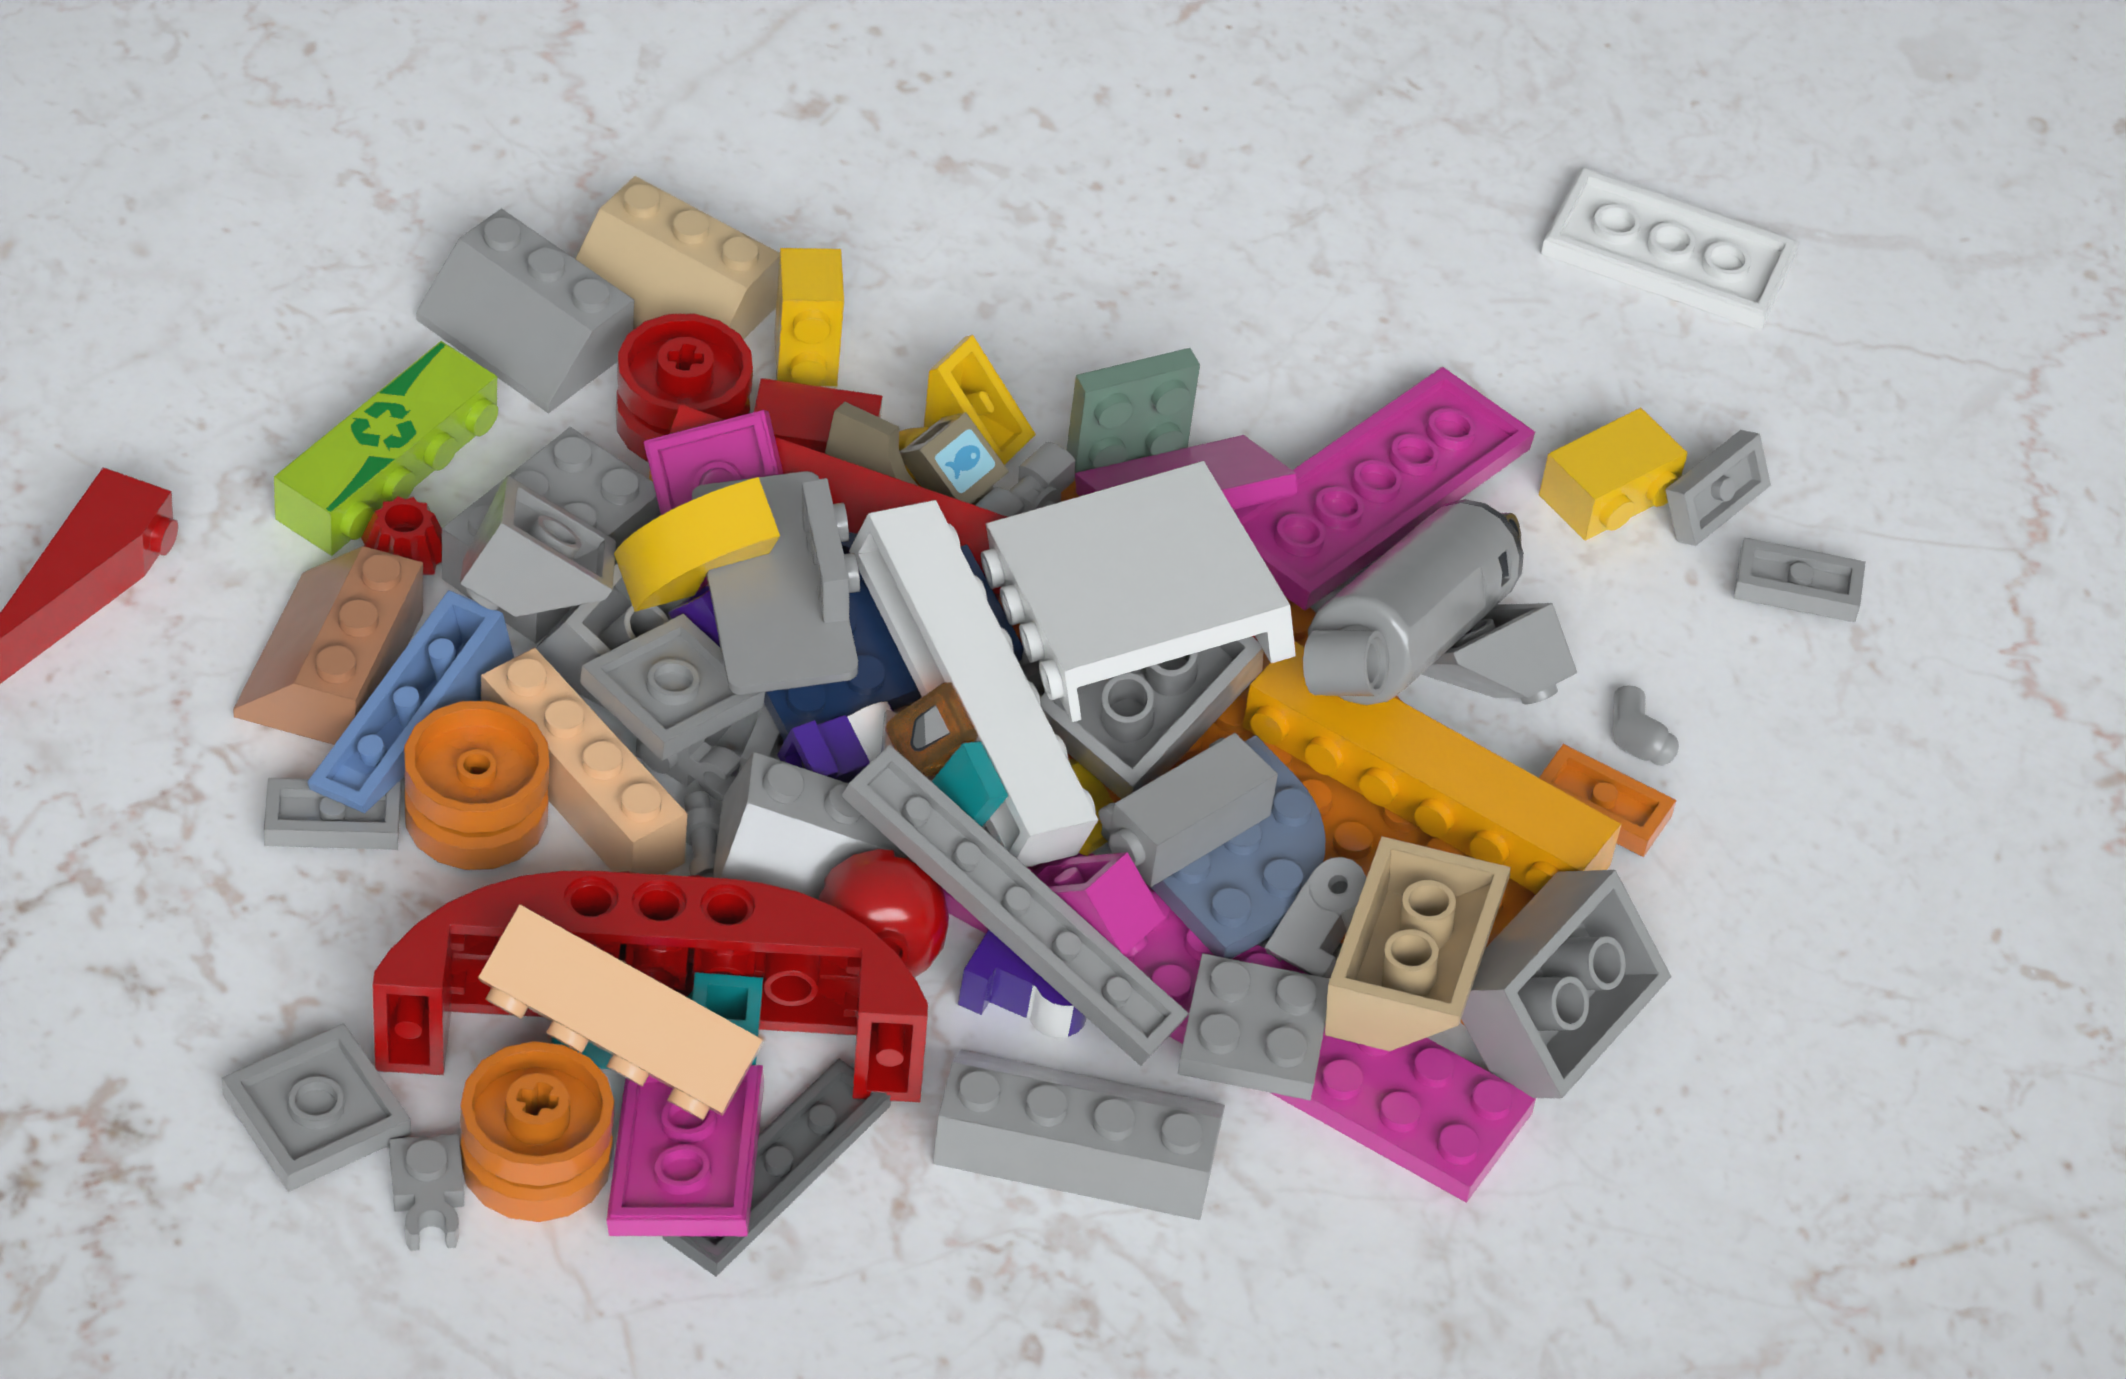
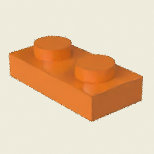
(1633, 804)

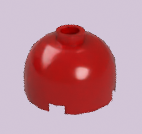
(894, 902)

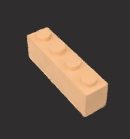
(592, 773)
(621, 1012)

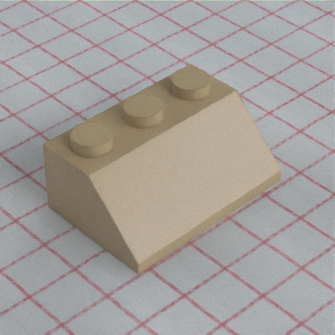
(680, 259)
(1412, 945)

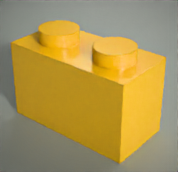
(809, 316)
(1612, 474)

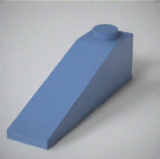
(433, 671)

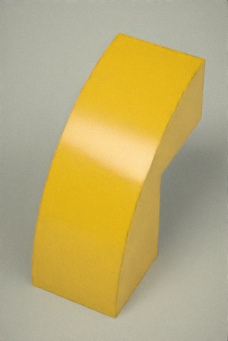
(677, 549)

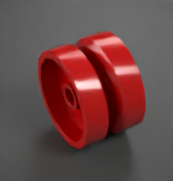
(677, 363)

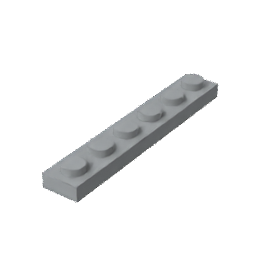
(1014, 905)

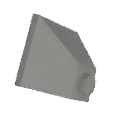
(536, 556)
(1509, 654)

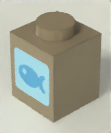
(954, 460)

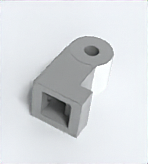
(1319, 917)

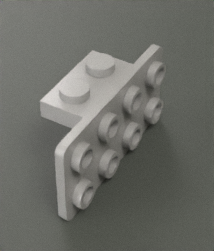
(788, 611)

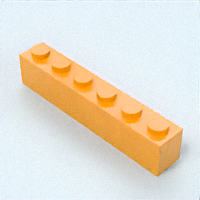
(1432, 777)

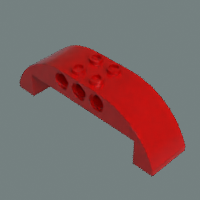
(814, 962)

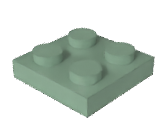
(1133, 410)

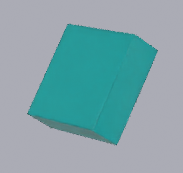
(972, 782)

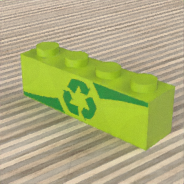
(386, 447)

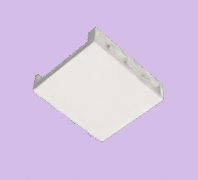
(1133, 580)

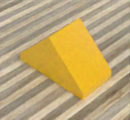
(970, 384)

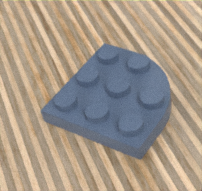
(1250, 882)

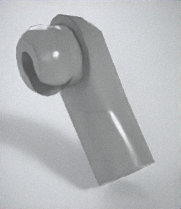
(1638, 732)

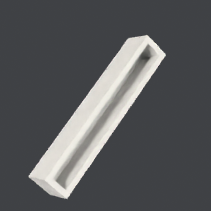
(952, 636)

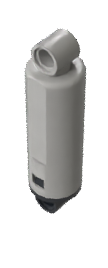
(1413, 603)

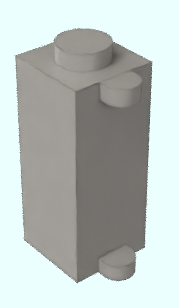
(1191, 809)

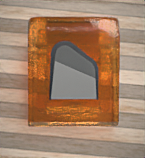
(931, 729)

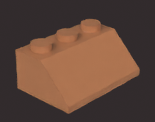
(334, 644)

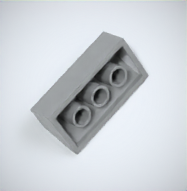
(1077, 1134)

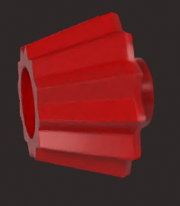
(406, 530)

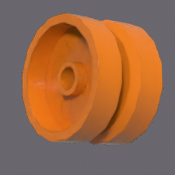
(476, 785)
(536, 1131)

